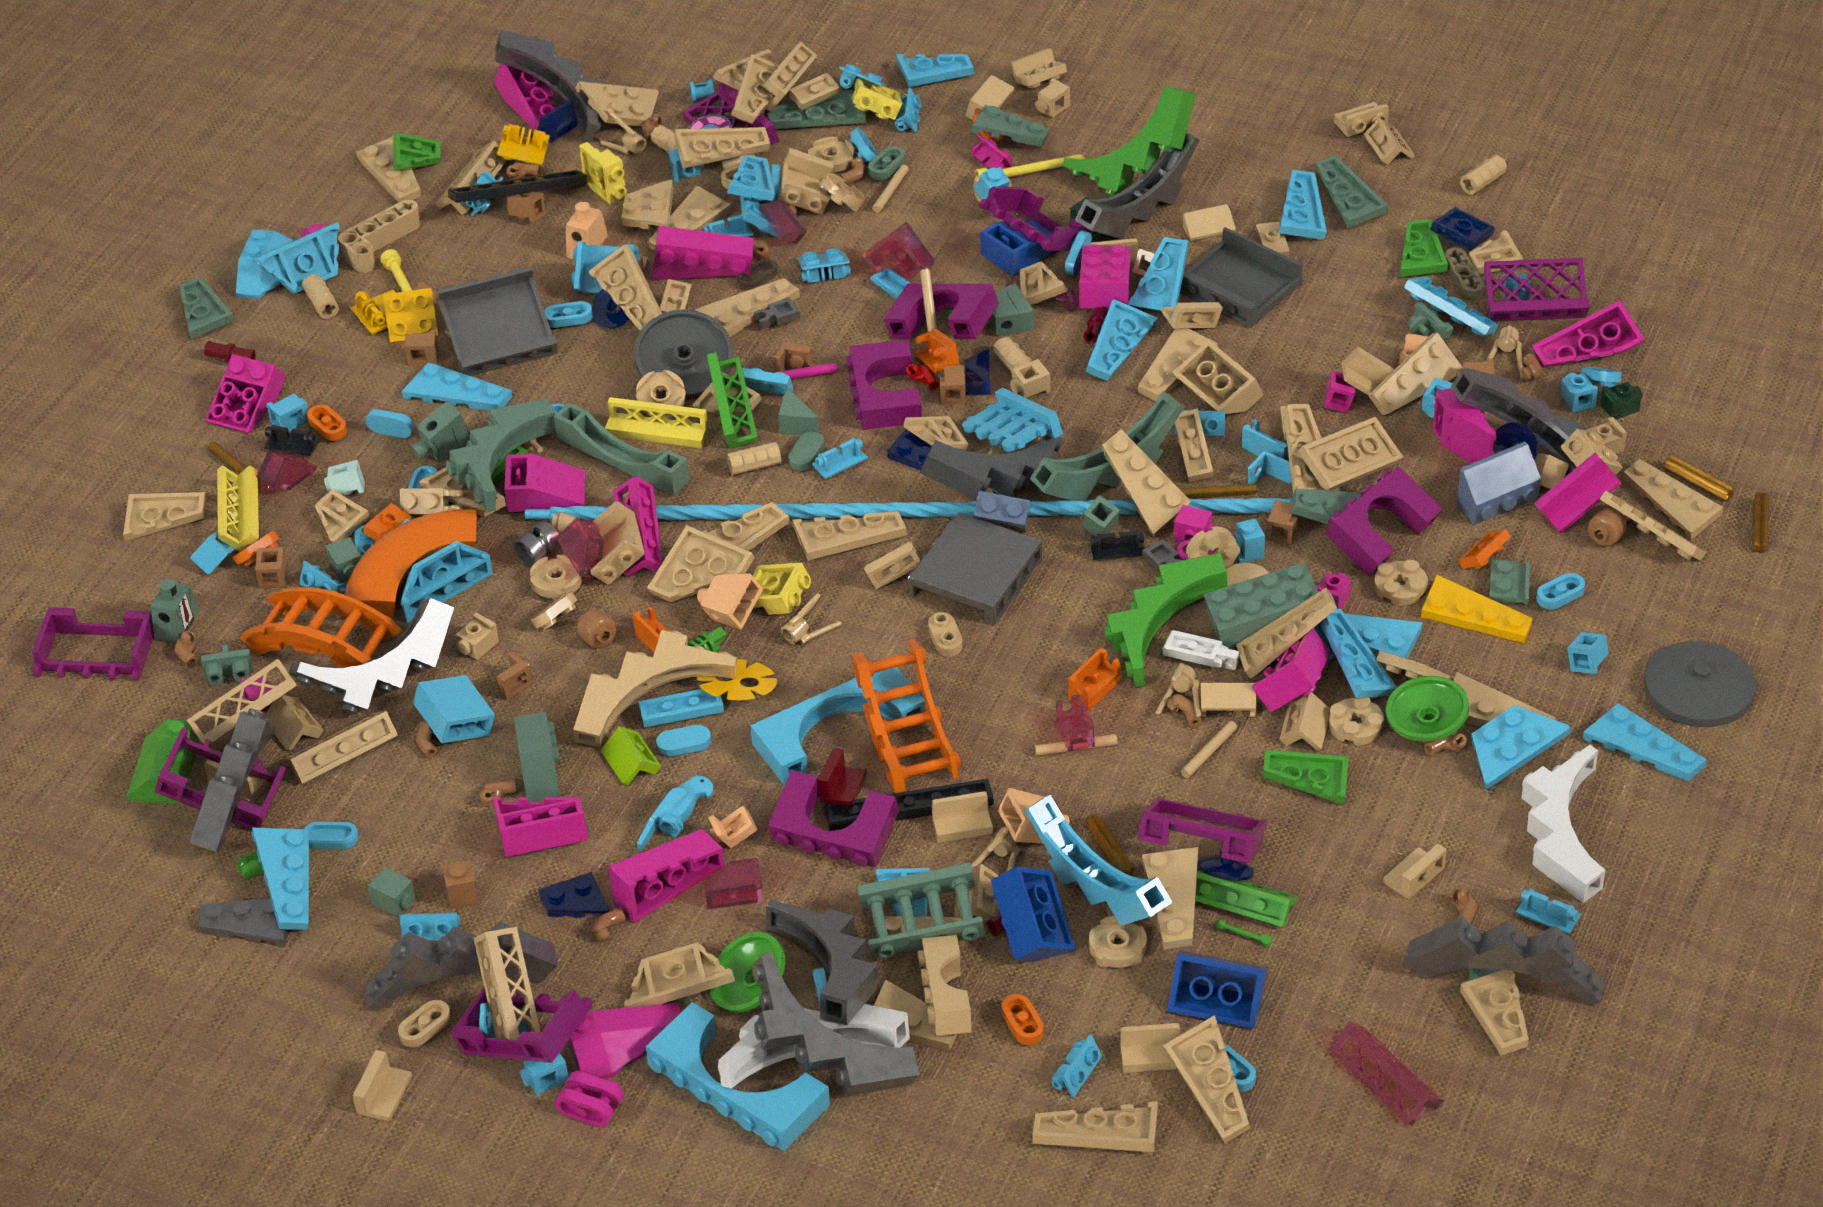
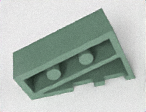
(538, 755)

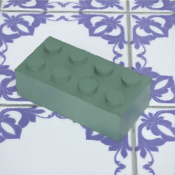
(1254, 603)

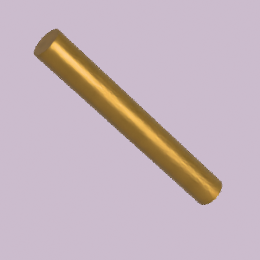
(227, 457)
(1213, 491)

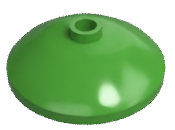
(1427, 708)
(740, 958)

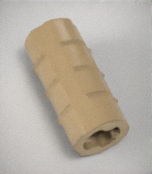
(663, 138)
(1483, 174)
(320, 296)
(1010, 353)
(754, 458)

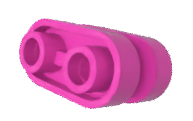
(589, 1098)

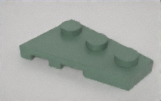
(1001, 123)
(203, 308)
(1320, 504)

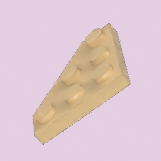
(695, 563)

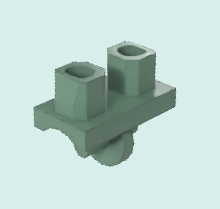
(1427, 322)
(226, 664)

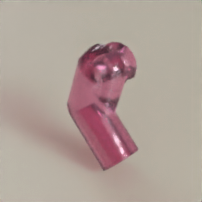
(1068, 298)

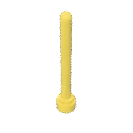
(1033, 167)
(392, 262)

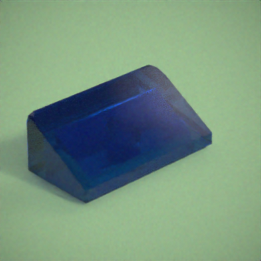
(558, 121)
(978, 374)

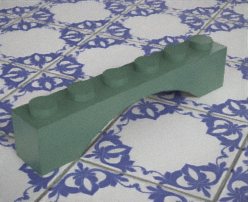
(660, 468)

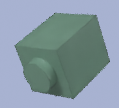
(1100, 517)
(343, 558)
(392, 892)

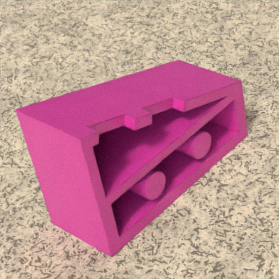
(1295, 673)
(539, 825)

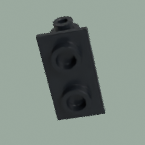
(296, 442)
(1108, 547)

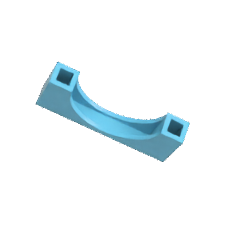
(782, 734)
(774, 1114)

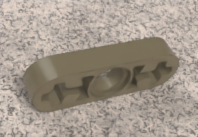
(1462, 282)

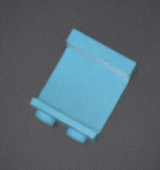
(588, 257)

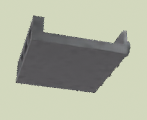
(496, 322)
(977, 565)

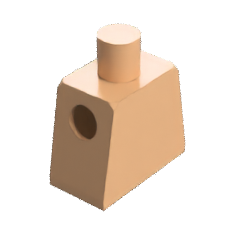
(586, 226)
(730, 598)
(1015, 818)

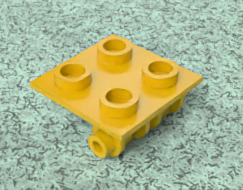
(523, 148)
(371, 311)
(409, 313)

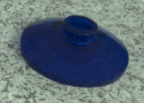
(605, 311)
(1513, 433)
(1225, 868)

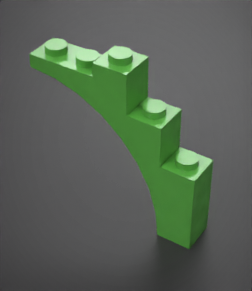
(1163, 131)
(1153, 605)

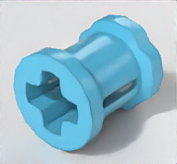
(701, 90)

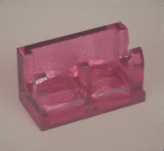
(1075, 725)

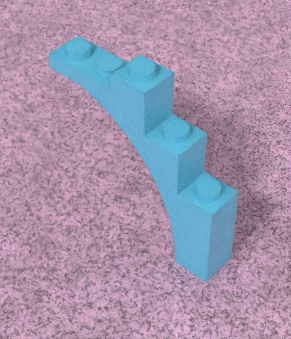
(1074, 860)

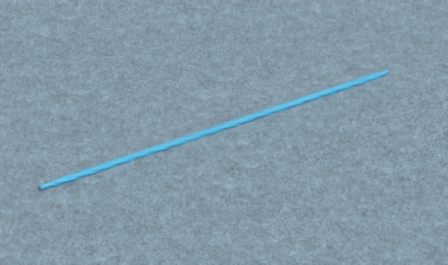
(905, 509)

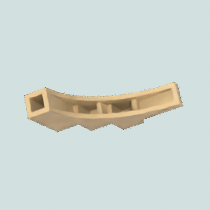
(639, 673)

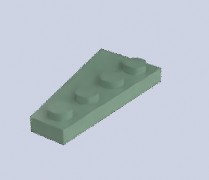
(832, 111)
(1349, 193)

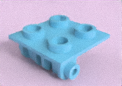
(850, 74)
(833, 257)

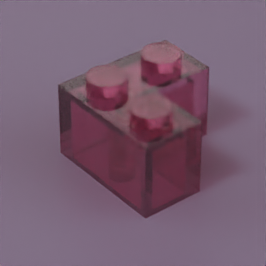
(903, 249)

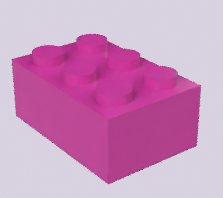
(1104, 275)

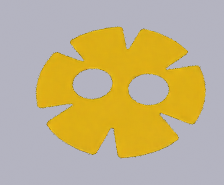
(735, 689)

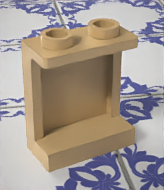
(801, 181)
(621, 542)

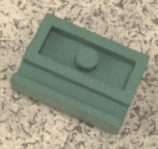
(1509, 582)

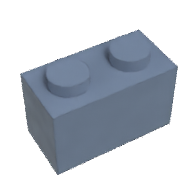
(1002, 510)

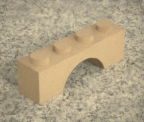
(949, 1006)

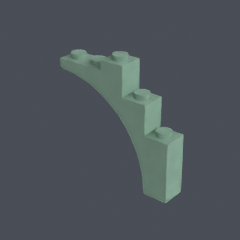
(489, 445)
(1079, 475)

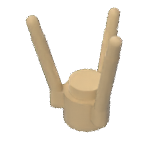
(632, 141)
(1507, 342)
(797, 627)
(1182, 681)
(1002, 845)

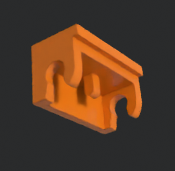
(938, 352)
(648, 629)
(1094, 679)

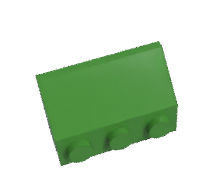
(153, 757)

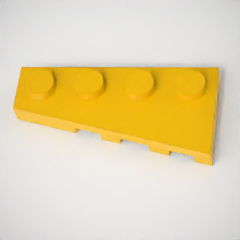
(1469, 610)

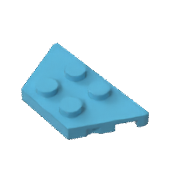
(303, 257)
(1513, 741)

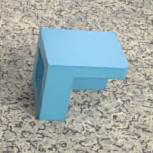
(211, 553)

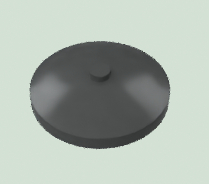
(680, 344)
(1699, 684)

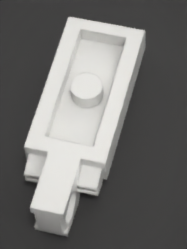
(1200, 650)

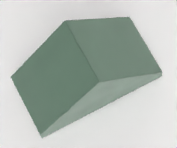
(795, 416)

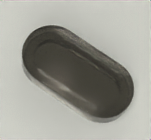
(759, 274)

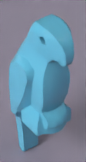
(676, 808)

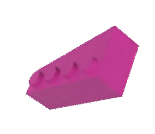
(700, 254)
(663, 873)

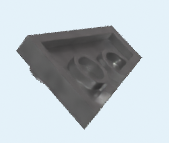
(242, 918)

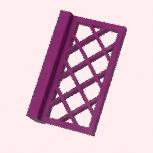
(728, 96)
(1541, 308)

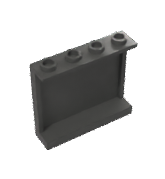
(1242, 278)

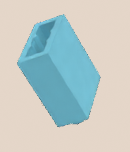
(454, 709)

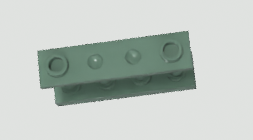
(916, 886)

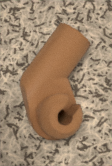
(522, 169)
(856, 172)
(1532, 368)
(424, 741)
(496, 789)
(1464, 904)

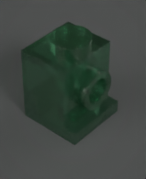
(1621, 400)

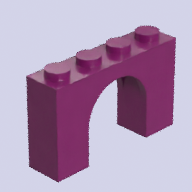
(971, 304)
(875, 406)
(1393, 493)
(859, 842)

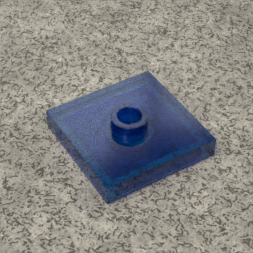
(1462, 228)

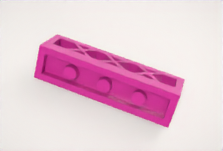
(642, 502)

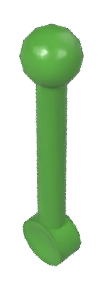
(1265, 940)

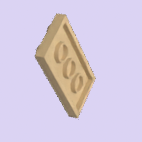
(1350, 454)

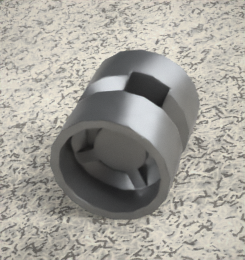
(536, 544)

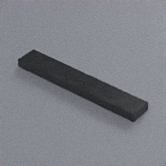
(517, 186)
(910, 803)

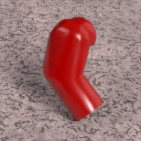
(922, 374)

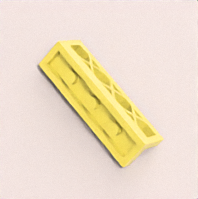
(657, 427)
(243, 510)

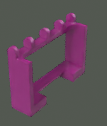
(1028, 203)
(65, 622)
(176, 787)
(1237, 844)
(529, 1045)

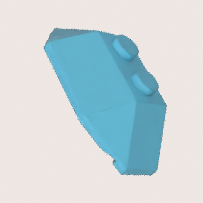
(251, 277)
(444, 576)

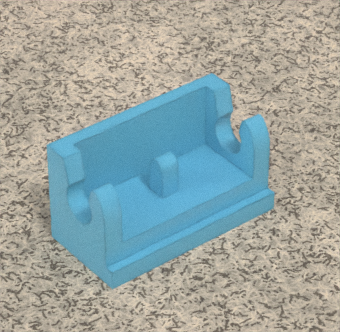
(1258, 441)

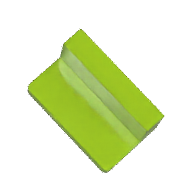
(629, 754)

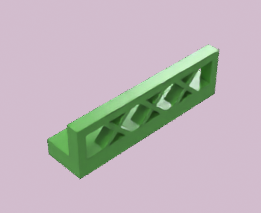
(723, 400)
(1245, 898)

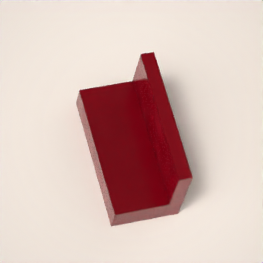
(839, 783)

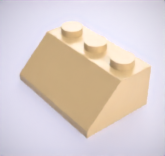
(1219, 380)

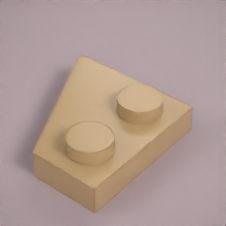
(340, 515)

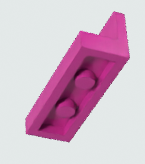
(1577, 492)

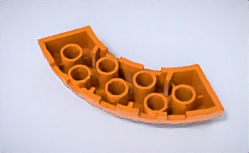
(386, 564)

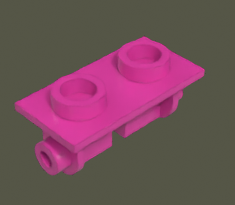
(989, 152)

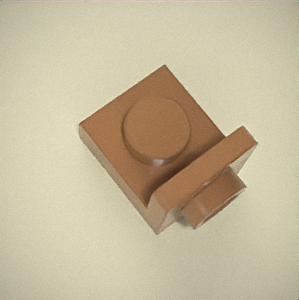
(792, 356)
(514, 678)

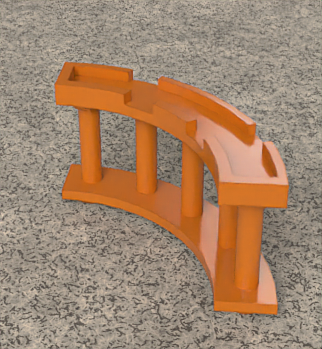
(308, 639)
(881, 728)

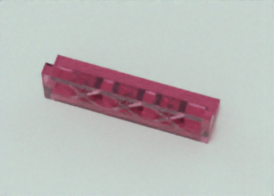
(1392, 1065)

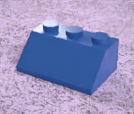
(1032, 914)
(1217, 987)

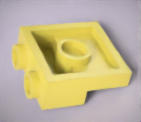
(876, 98)
(603, 172)
(781, 586)

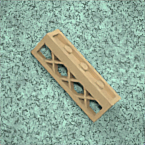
(788, 73)
(483, 161)
(259, 704)
(341, 746)
(497, 984)

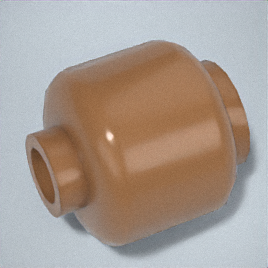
(1607, 524)
(596, 628)

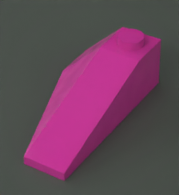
(524, 94)
(1598, 335)
(616, 1036)

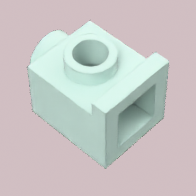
(345, 478)

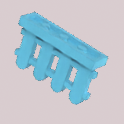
(1013, 421)

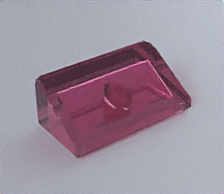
(783, 221)

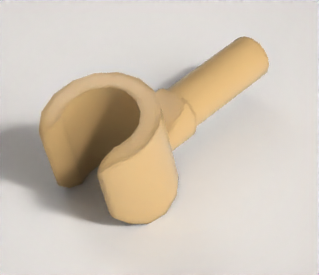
(532, 444)

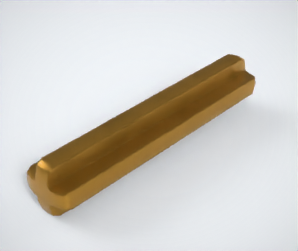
(1699, 477)
(1760, 522)
(1109, 844)

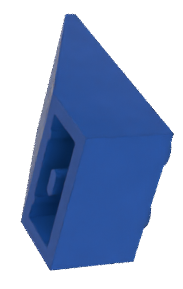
(1012, 248)

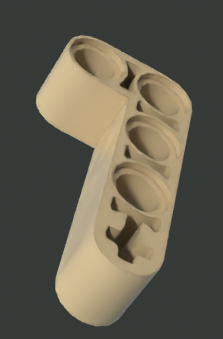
(361, 240)

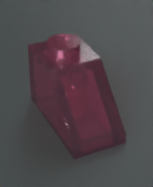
(284, 470)
(582, 545)
(735, 885)

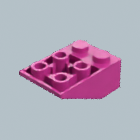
(244, 393)
(1462, 427)
(542, 483)

